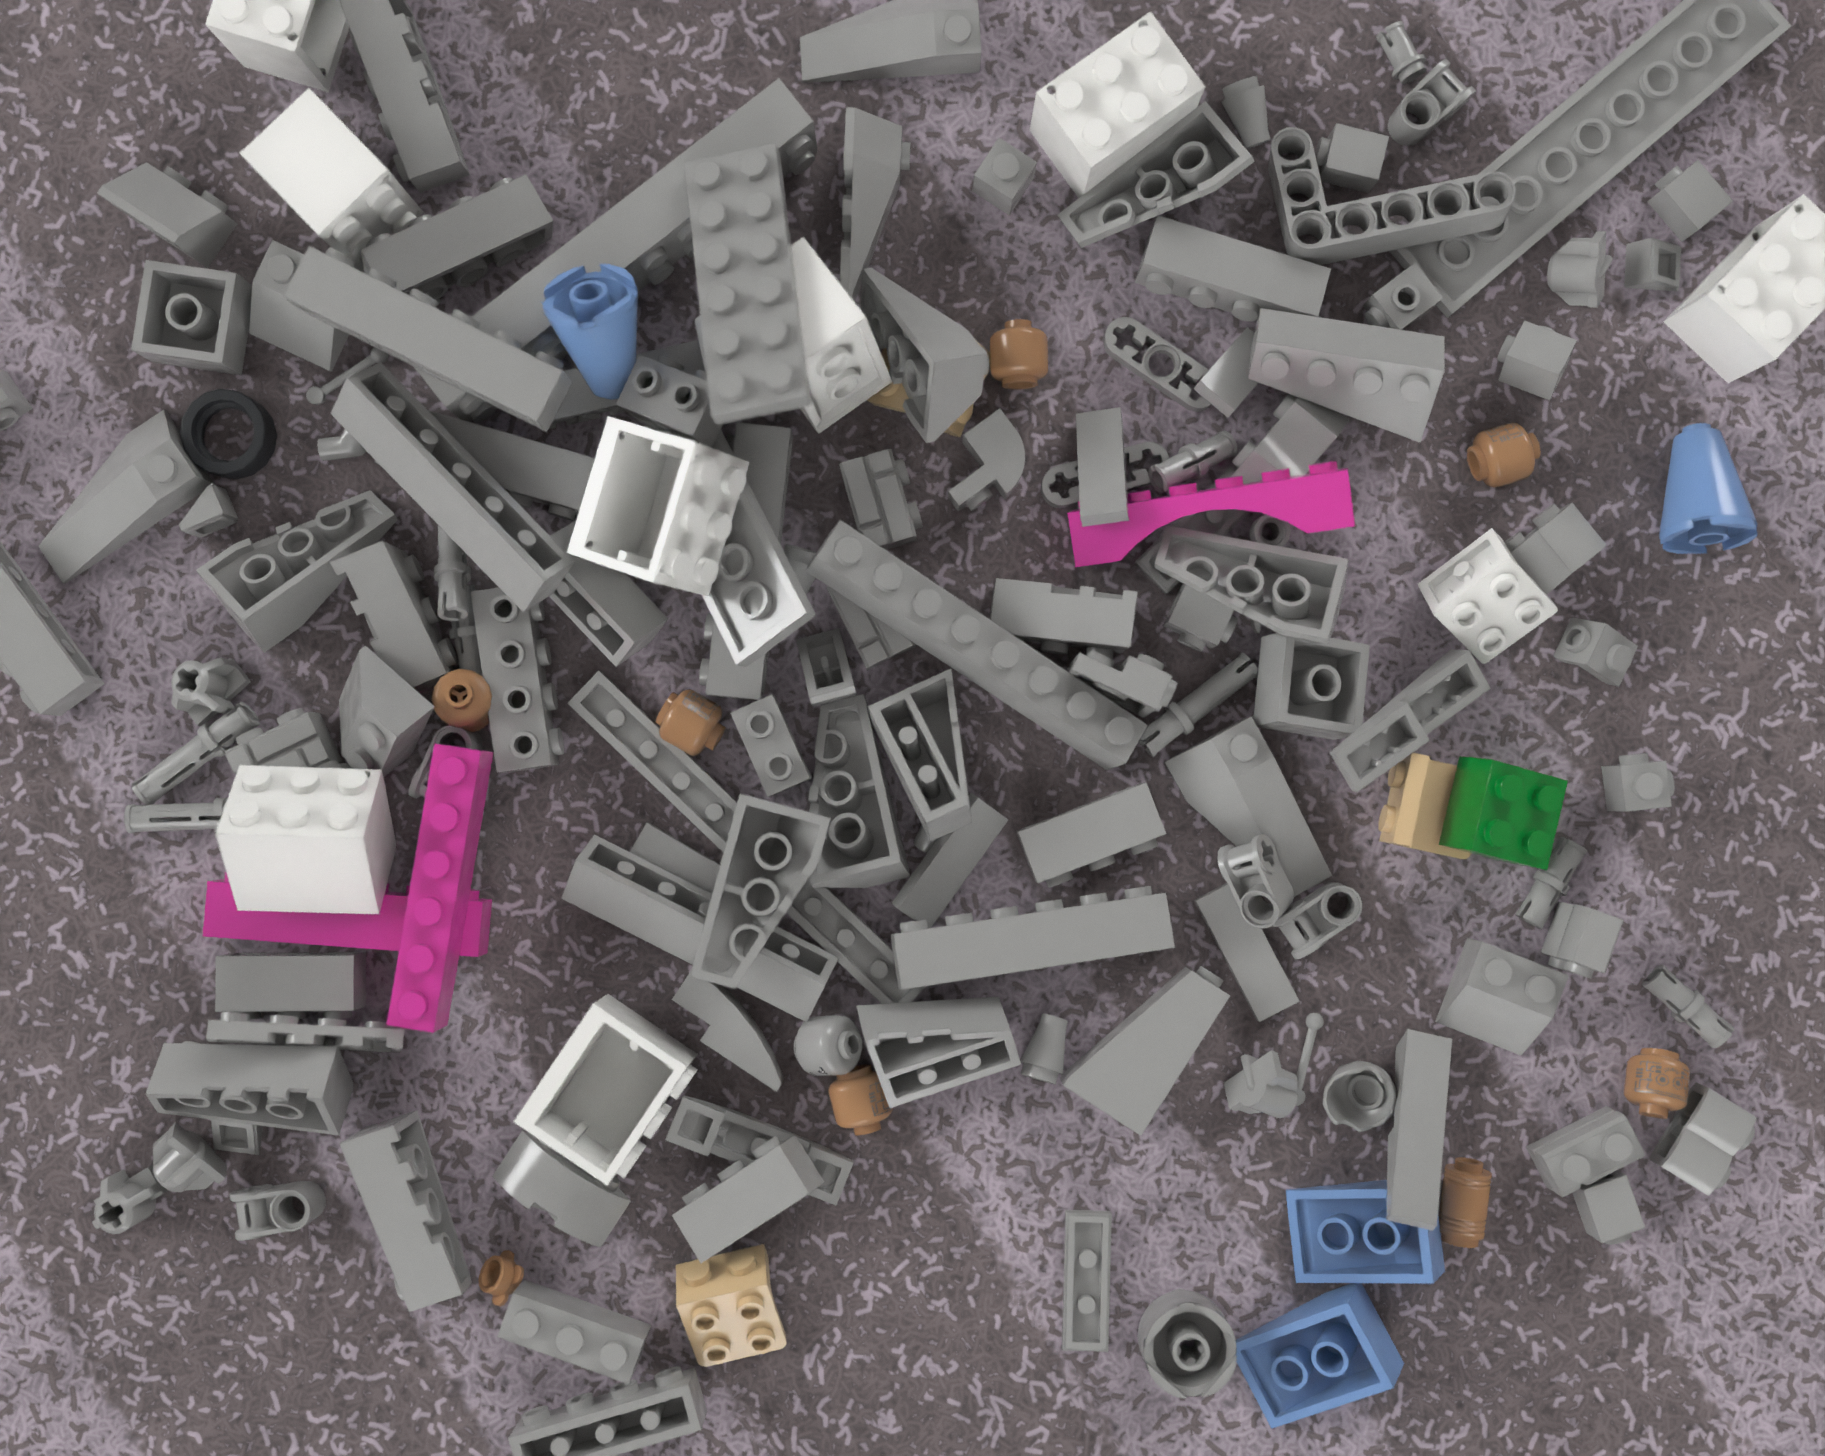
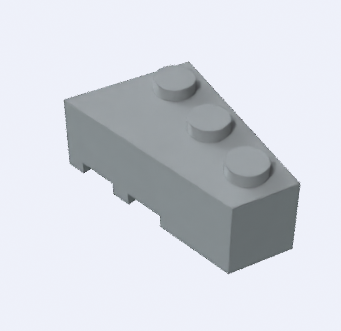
(398, 613)
(1064, 616)
(926, 751)
(936, 1044)

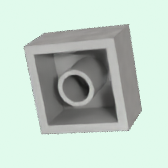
(193, 317)
(1311, 686)

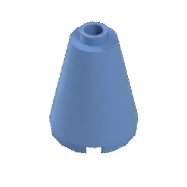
(596, 324)
(1704, 495)

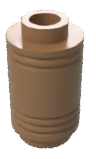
(1464, 1202)

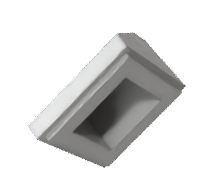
(1652, 265)
(209, 513)
(236, 1137)

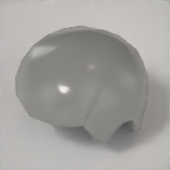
(1373, 1098)

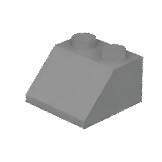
(171, 210)
(281, 322)
(379, 715)
(1500, 996)

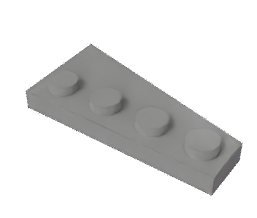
(286, 1031)

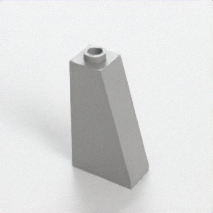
(1148, 1050)

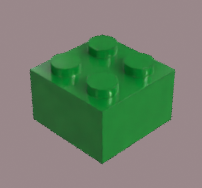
(1503, 812)

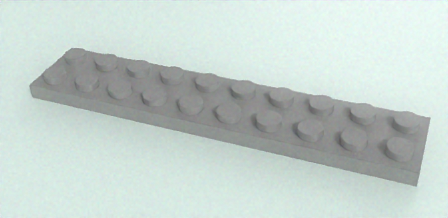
(1600, 134)

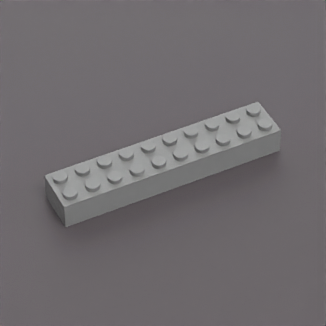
(639, 233)

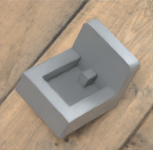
(1596, 649)

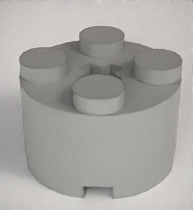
(1186, 1369)

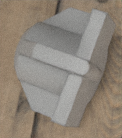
(1579, 270)
(207, 687)
(1262, 1087)
(186, 1161)
(126, 1200)

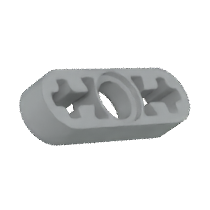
(1159, 345)
(1069, 473)

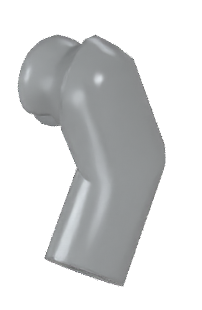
(339, 447)

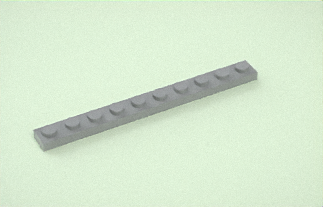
(712, 812)

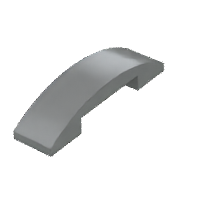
(735, 1135)

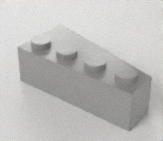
(406, 90)
(463, 239)
(1351, 368)
(254, 1084)
(408, 1209)

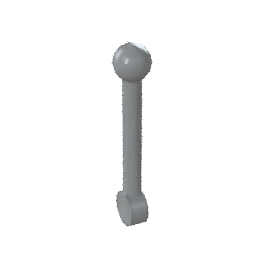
(318, 395)
(1314, 1022)

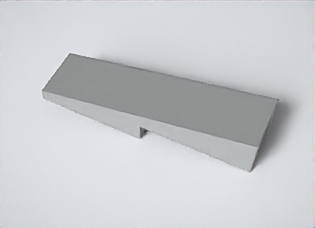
(1409, 717)
(1418, 1129)

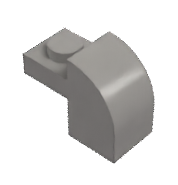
(1001, 460)

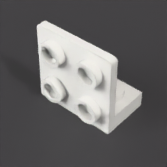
(1486, 597)

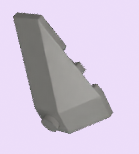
(896, 42)
(1171, 171)
(871, 179)
(927, 353)
(128, 494)
(286, 577)
(1271, 584)
(852, 789)
(1244, 795)
(759, 876)

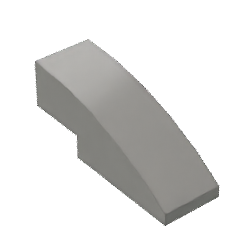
(731, 1029)

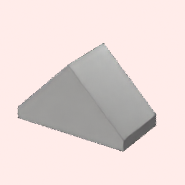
(826, 667)

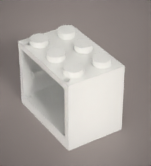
(283, 36)
(1114, 103)
(330, 177)
(1758, 293)
(837, 341)
(658, 507)
(307, 839)
(608, 1090)

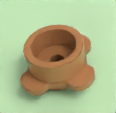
(500, 1277)

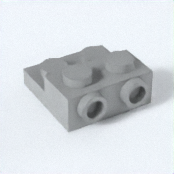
(1135, 684)

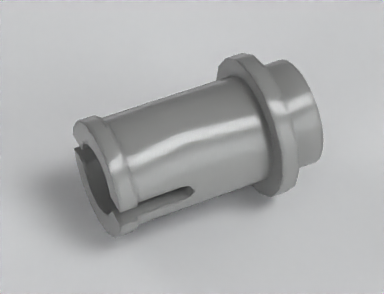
(1401, 53)

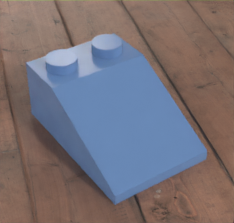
(1345, 1238)
(1319, 1356)

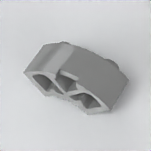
(1293, 441)
(551, 1182)

